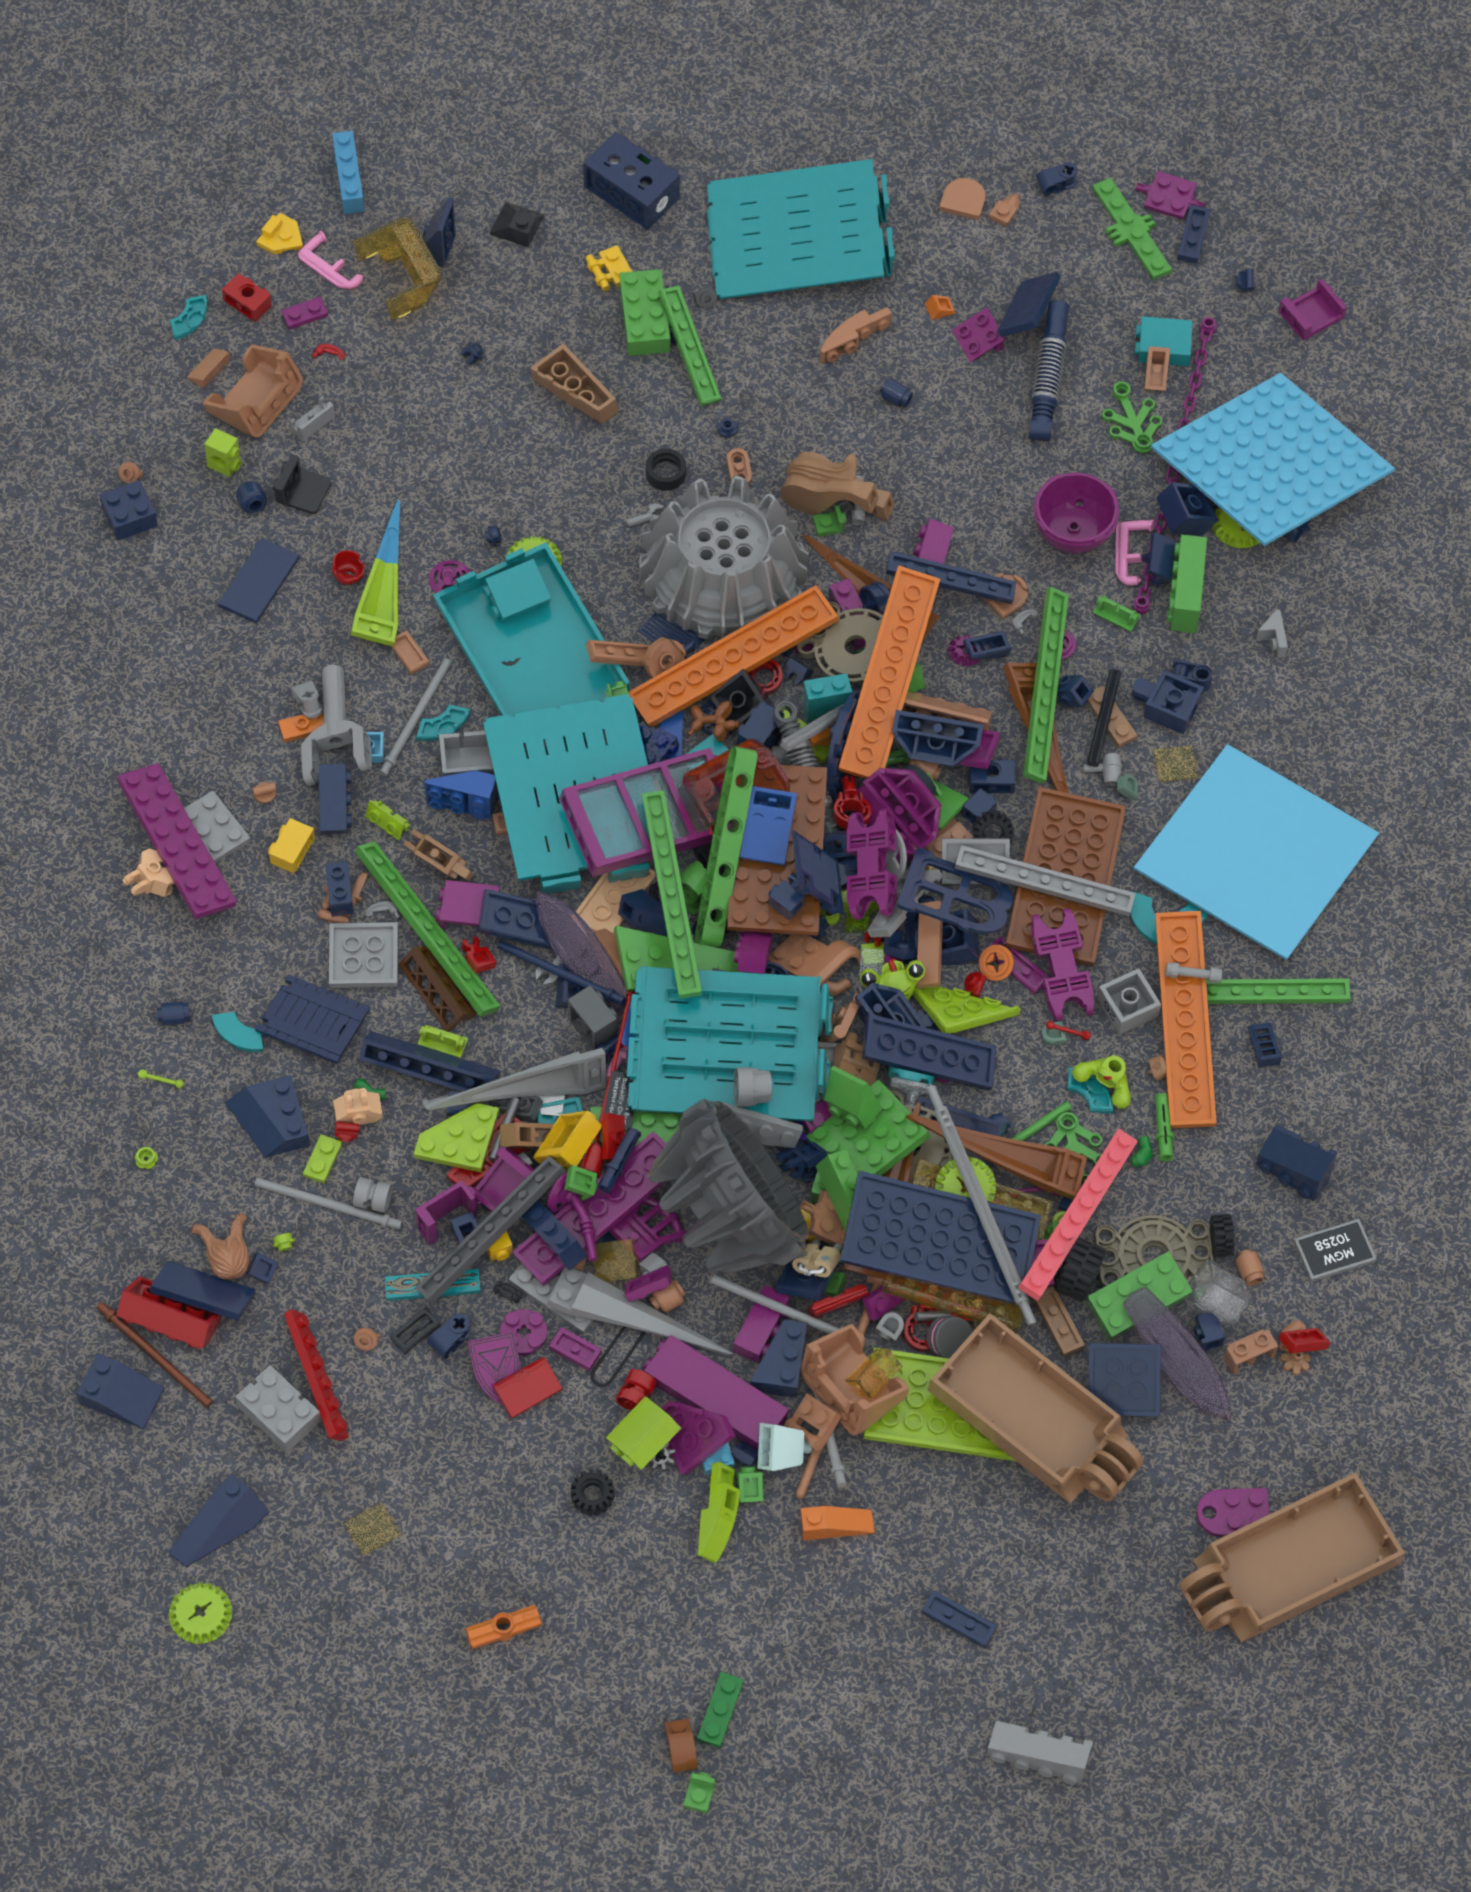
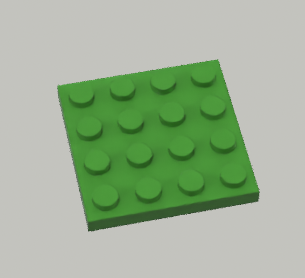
(882, 1143)

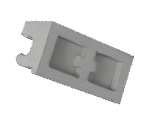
(312, 420)

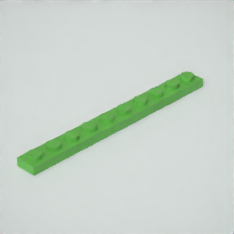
(1045, 685)
(671, 894)
(427, 929)

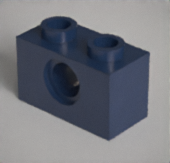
(1001, 783)
(339, 889)

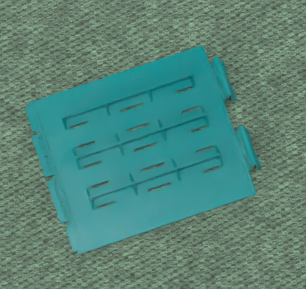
(798, 229)
(519, 776)
(703, 1031)

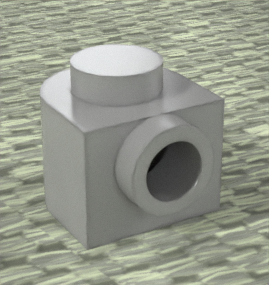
(651, 1263)
(891, 1325)

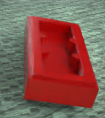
(612, 1134)
(1304, 1340)

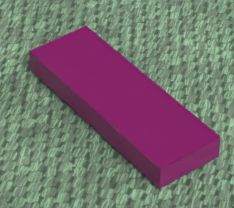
(1024, 970)

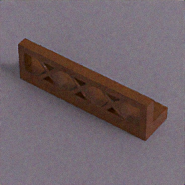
(441, 982)

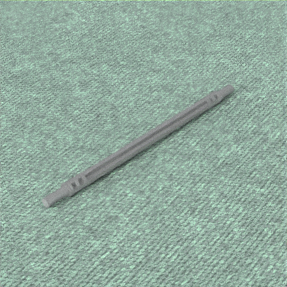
(981, 1204)

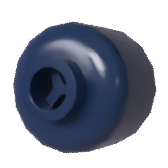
(251, 497)

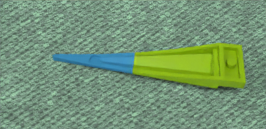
(378, 608)

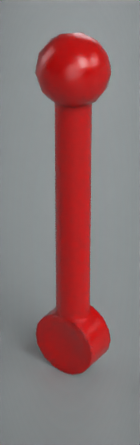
(1085, 1035)

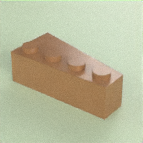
(573, 382)

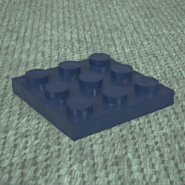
(1126, 1377)

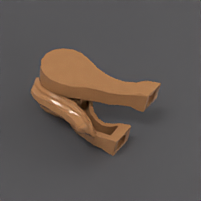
(819, 483)

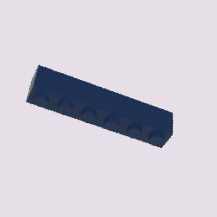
(425, 1063)

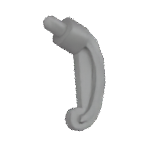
(1021, 617)
(383, 906)

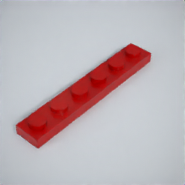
(316, 1375)

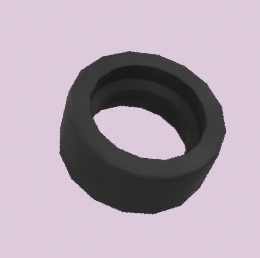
(666, 483)

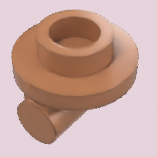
(130, 472)
(264, 792)
(366, 1338)

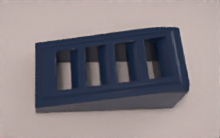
(993, 638)
(1268, 1059)

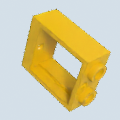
(569, 1138)

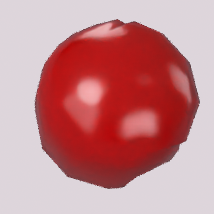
(347, 561)

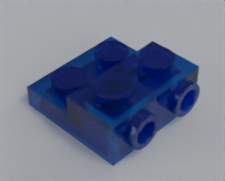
(658, 743)

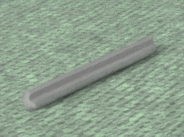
(810, 730)

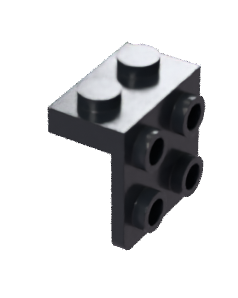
(300, 487)

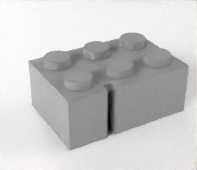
(461, 760)
(278, 1409)

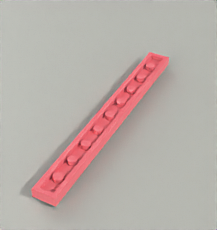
(1077, 1214)

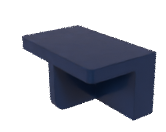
(1160, 558)

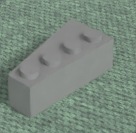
(1039, 1752)

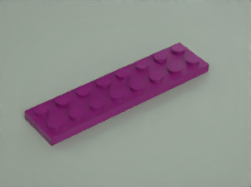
(176, 841)
(602, 1209)

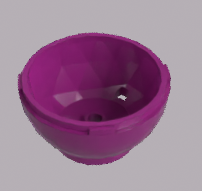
(1057, 513)

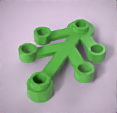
(1132, 421)
(1073, 1144)

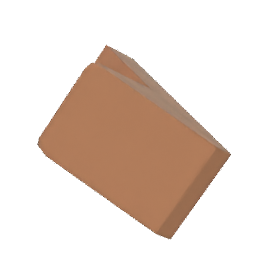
(1157, 368)

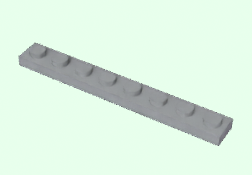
(1045, 880)

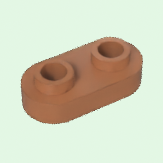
(739, 469)

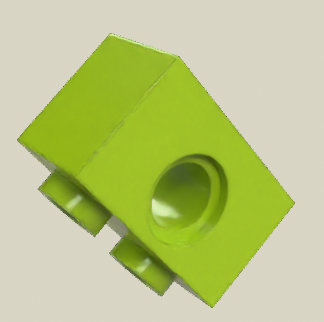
(223, 452)

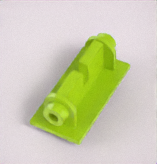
(382, 816)
(442, 1041)

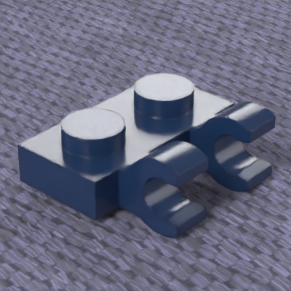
(804, 1155)

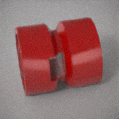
(637, 1387)

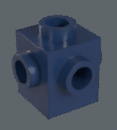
(1073, 690)

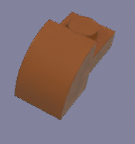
(681, 1745)

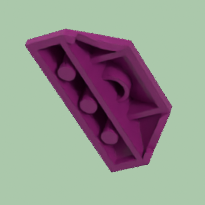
(909, 801)

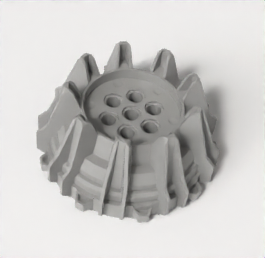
(702, 592)

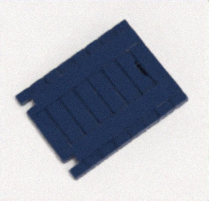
(313, 1019)

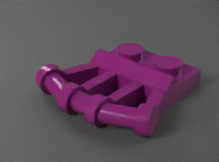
(644, 1237)

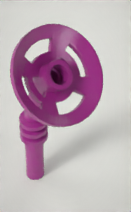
(448, 573)
(560, 1194)

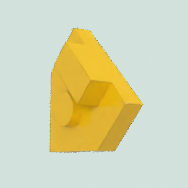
(280, 235)

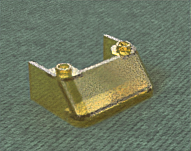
(402, 241)

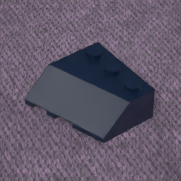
(271, 1116)
(1296, 1162)

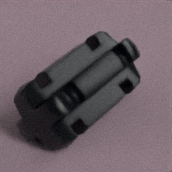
(508, 1291)

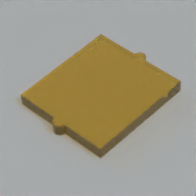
(1175, 763)
(616, 1260)
(372, 1528)

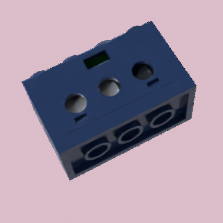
(631, 180)

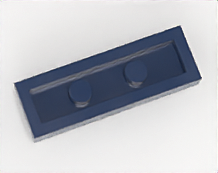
(1194, 234)
(959, 1619)

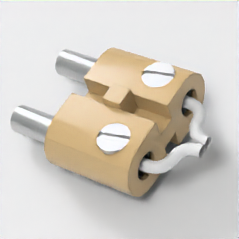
(817, 1261)

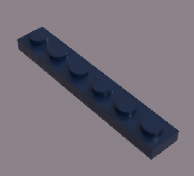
(956, 578)

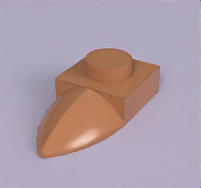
(1005, 210)

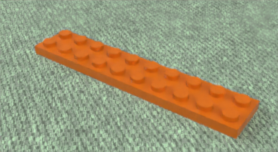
(740, 650)
(889, 672)
(1185, 1022)

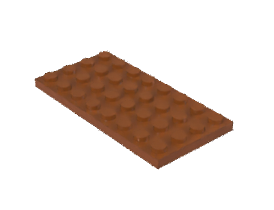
(1075, 839)
(754, 879)

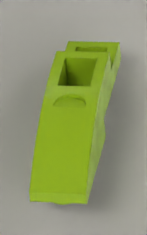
(719, 1518)

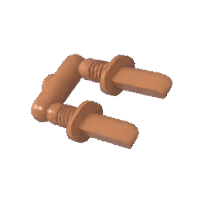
(325, 914)

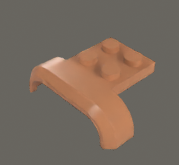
(808, 957)

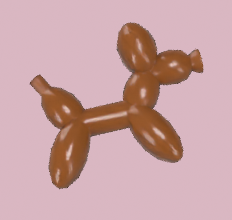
(719, 718)

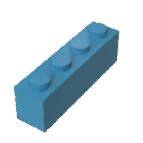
(348, 172)

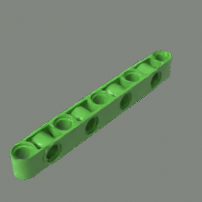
(725, 846)

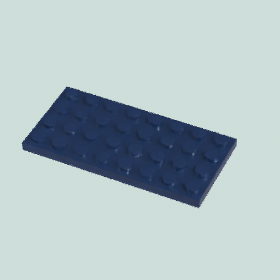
(934, 1237)

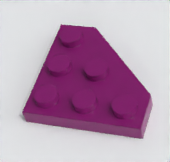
(700, 1434)

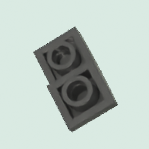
(527, 1109)

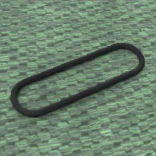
(622, 1363)

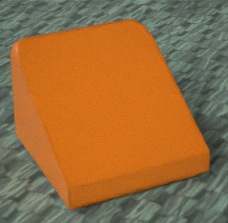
(939, 307)

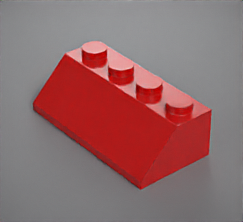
(166, 1315)

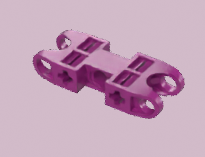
(872, 879)
(1059, 948)

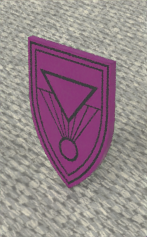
(493, 1360)

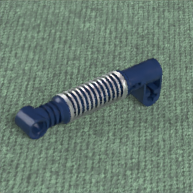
(1053, 346)

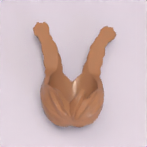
(226, 1257)

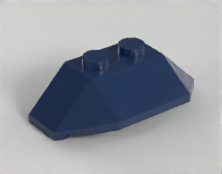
(936, 738)
(886, 1003)

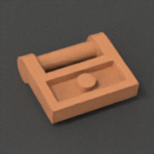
(841, 1023)
(817, 1415)

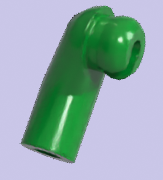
(362, 1083)
(1145, 1153)

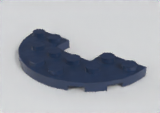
(839, 735)

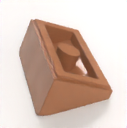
(209, 367)

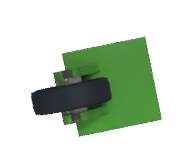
(950, 800)

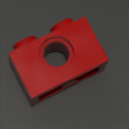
(247, 297)

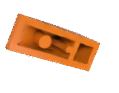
(835, 1522)

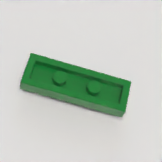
(720, 1709)

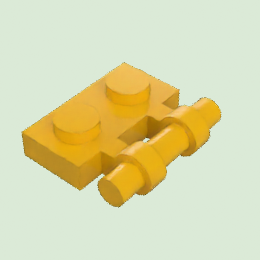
(613, 262)

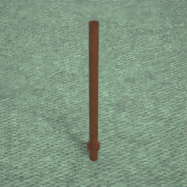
(110, 1316)

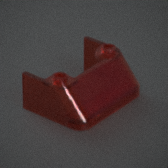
(701, 780)

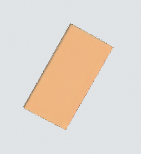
(603, 901)

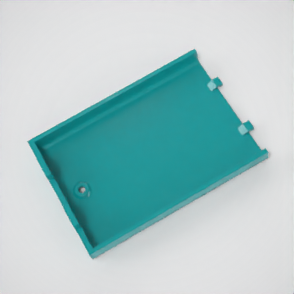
(548, 639)

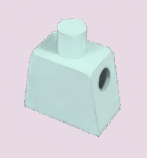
(781, 1447)

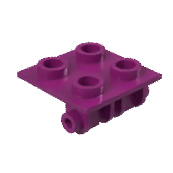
(979, 335)

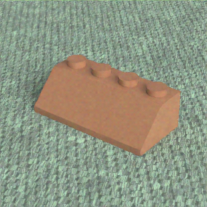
(939, 707)

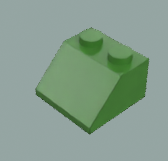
(851, 1098)

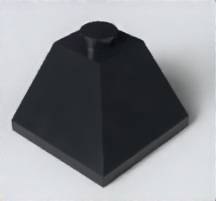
(516, 224)
(742, 694)

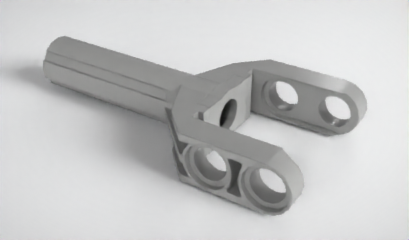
(335, 730)

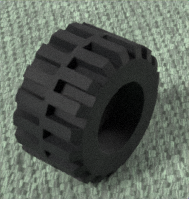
(1080, 1269)

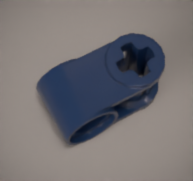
(1056, 180)
(1193, 672)
(448, 1338)

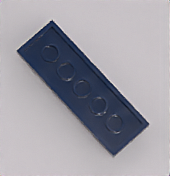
(929, 1052)

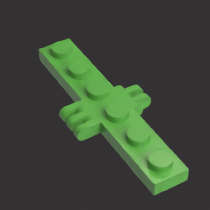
(1131, 229)

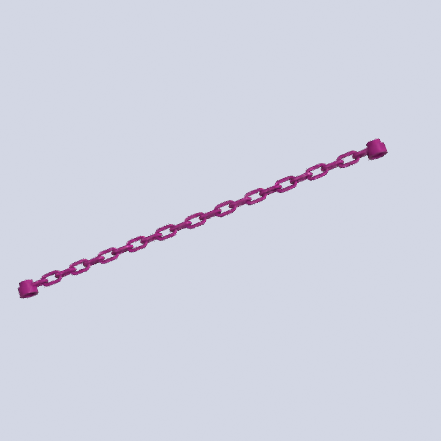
(1209, 330)

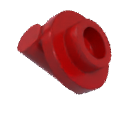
(974, 983)
(346, 1131)

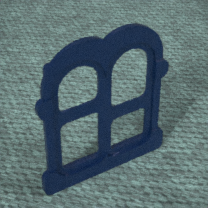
(995, 908)

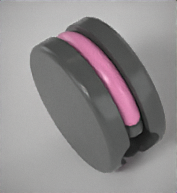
(947, 1335)

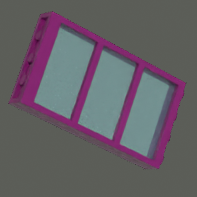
(611, 817)

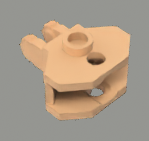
(150, 876)
(358, 1107)

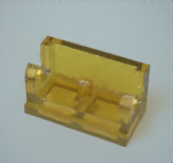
(874, 1372)

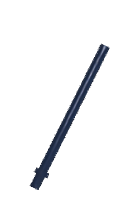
(608, 994)

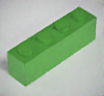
(839, 1180)

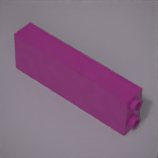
(708, 1386)

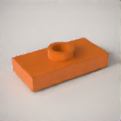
(299, 726)

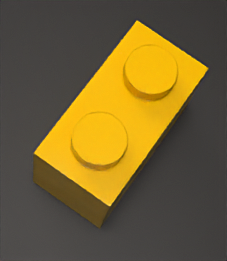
(291, 845)

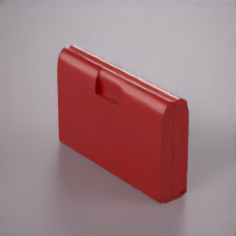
(830, 1305)
(527, 1387)

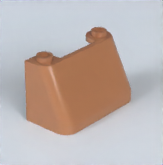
(260, 393)
(830, 1363)

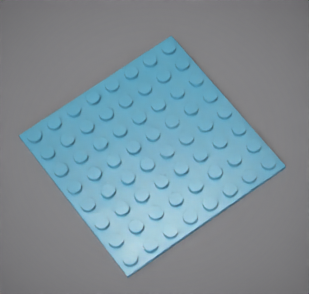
(1272, 458)
(1256, 851)

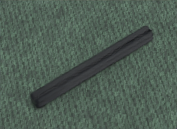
(1104, 718)

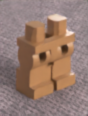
(849, 1059)

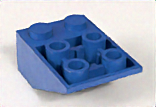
(464, 793)
(768, 825)

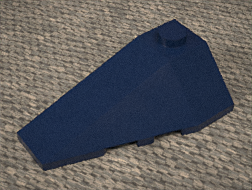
(225, 1516)

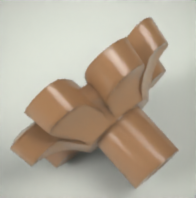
(1295, 1361)

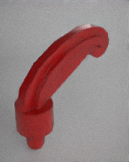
(328, 348)

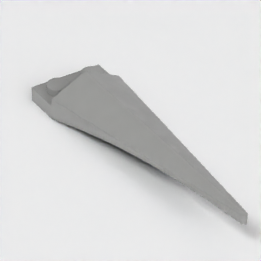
(562, 1076)
(597, 1300)

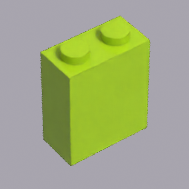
(642, 1433)

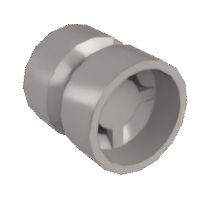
(373, 1195)

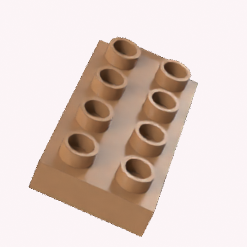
(1037, 1413)
(1291, 1560)

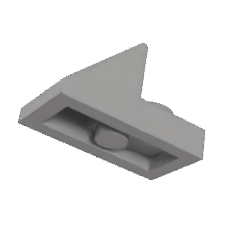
(1274, 631)

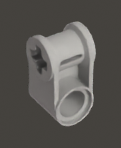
(307, 699)

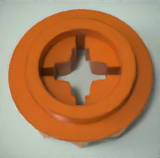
(989, 955)

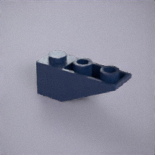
(643, 912)

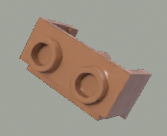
(1249, 1348)

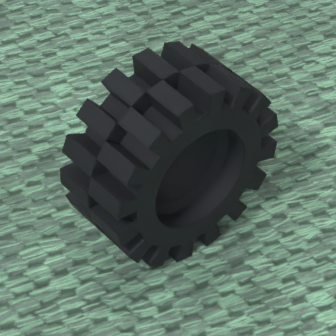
(993, 818)
(1222, 1235)
(586, 1480)

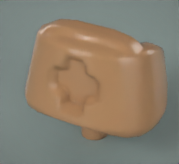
(1158, 1067)

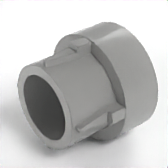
(751, 1086)

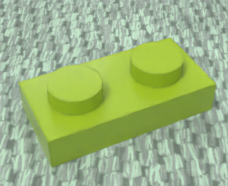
(322, 1159)

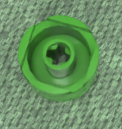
(692, 883)

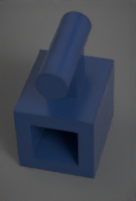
(786, 899)

